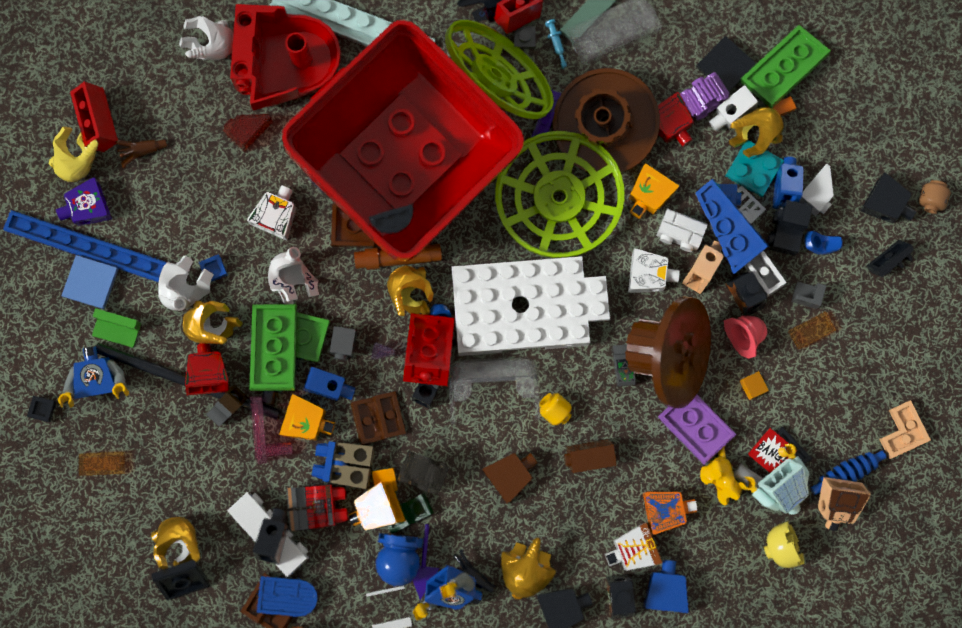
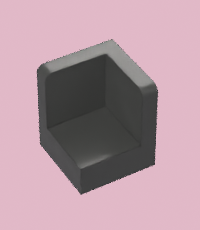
(809, 295)

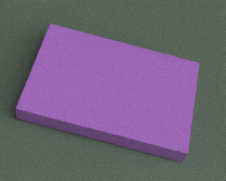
(698, 428)

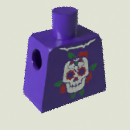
(85, 204)

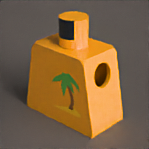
(651, 191)
(305, 420)

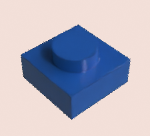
(215, 266)

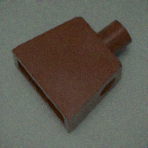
(510, 475)

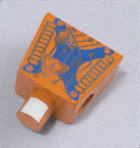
(667, 510)

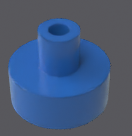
(440, 310)

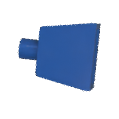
(788, 183)
(317, 384)
(667, 590)

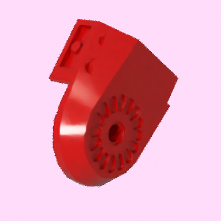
(280, 54)

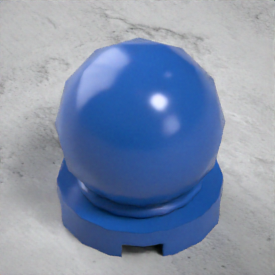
(397, 560)

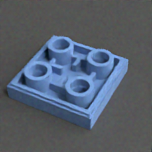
(90, 282)

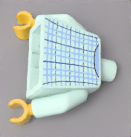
(784, 486)

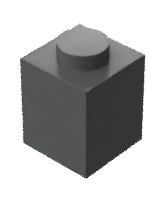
(343, 343)

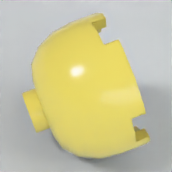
(783, 546)

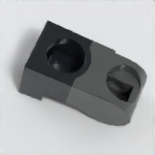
(425, 394)

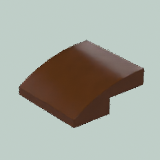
(377, 418)
(265, 620)

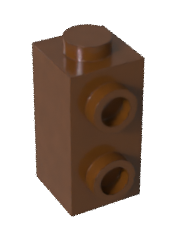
(590, 456)

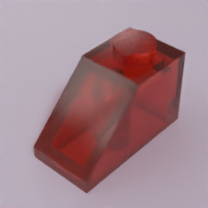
(246, 129)

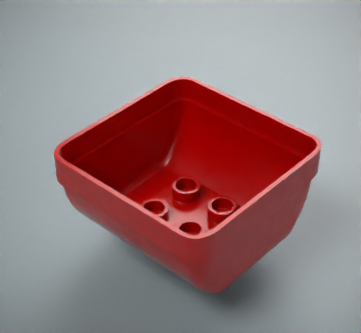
(402, 133)

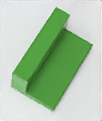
(116, 328)

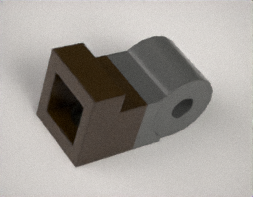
(226, 405)

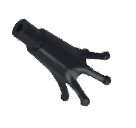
(481, 580)

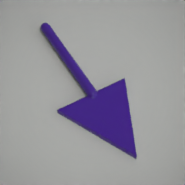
(424, 573)

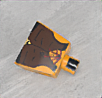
(377, 508)

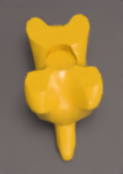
(721, 475)

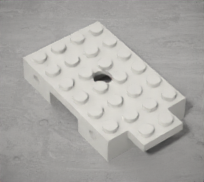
(557, 311)

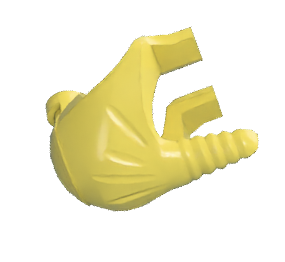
(65, 164)

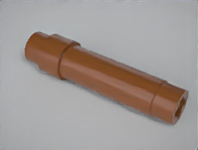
(375, 258)

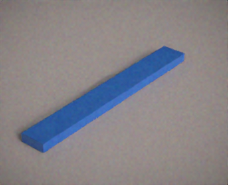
(84, 246)

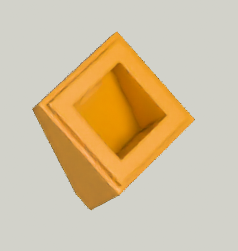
(754, 385)
(385, 475)

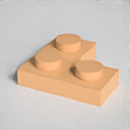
(909, 434)

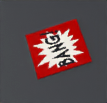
(766, 450)

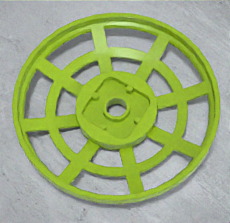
(495, 73)
(564, 182)

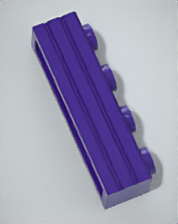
(544, 124)

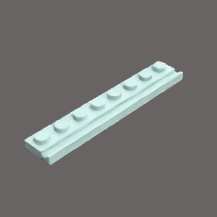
(342, 19)

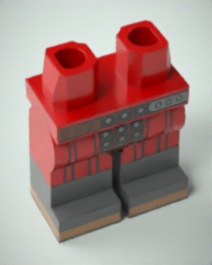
(323, 506)

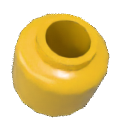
(555, 409)

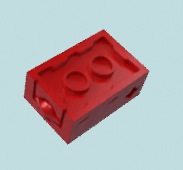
(428, 349)

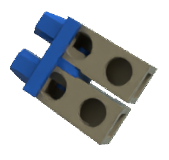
(338, 461)

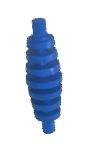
(853, 470)

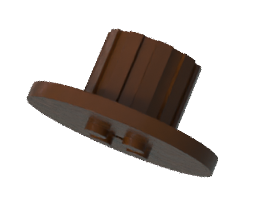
(614, 96)
(672, 351)

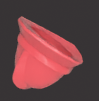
(745, 334)

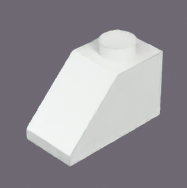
(819, 191)

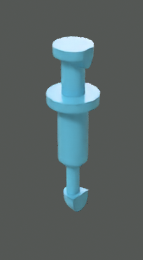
(554, 36)

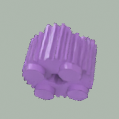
(705, 95)

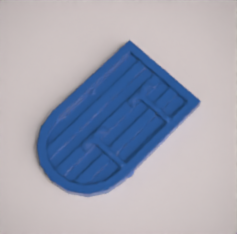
(286, 596)

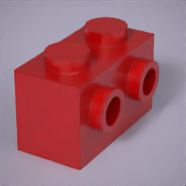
(517, 13)

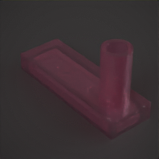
(262, 449)

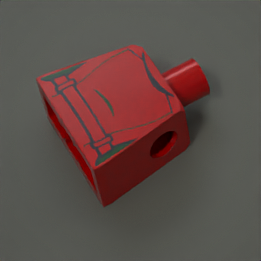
(675, 120)
(205, 372)

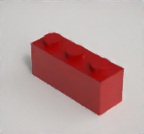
(94, 116)

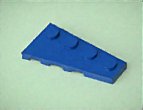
(735, 233)

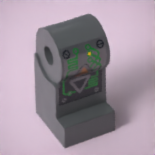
(623, 375)

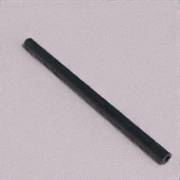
(169, 374)

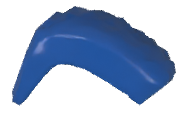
(822, 244)

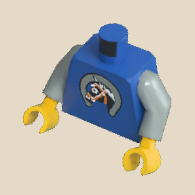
(93, 378)
(448, 589)

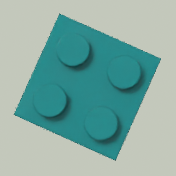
(754, 172)

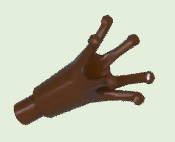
(138, 149)

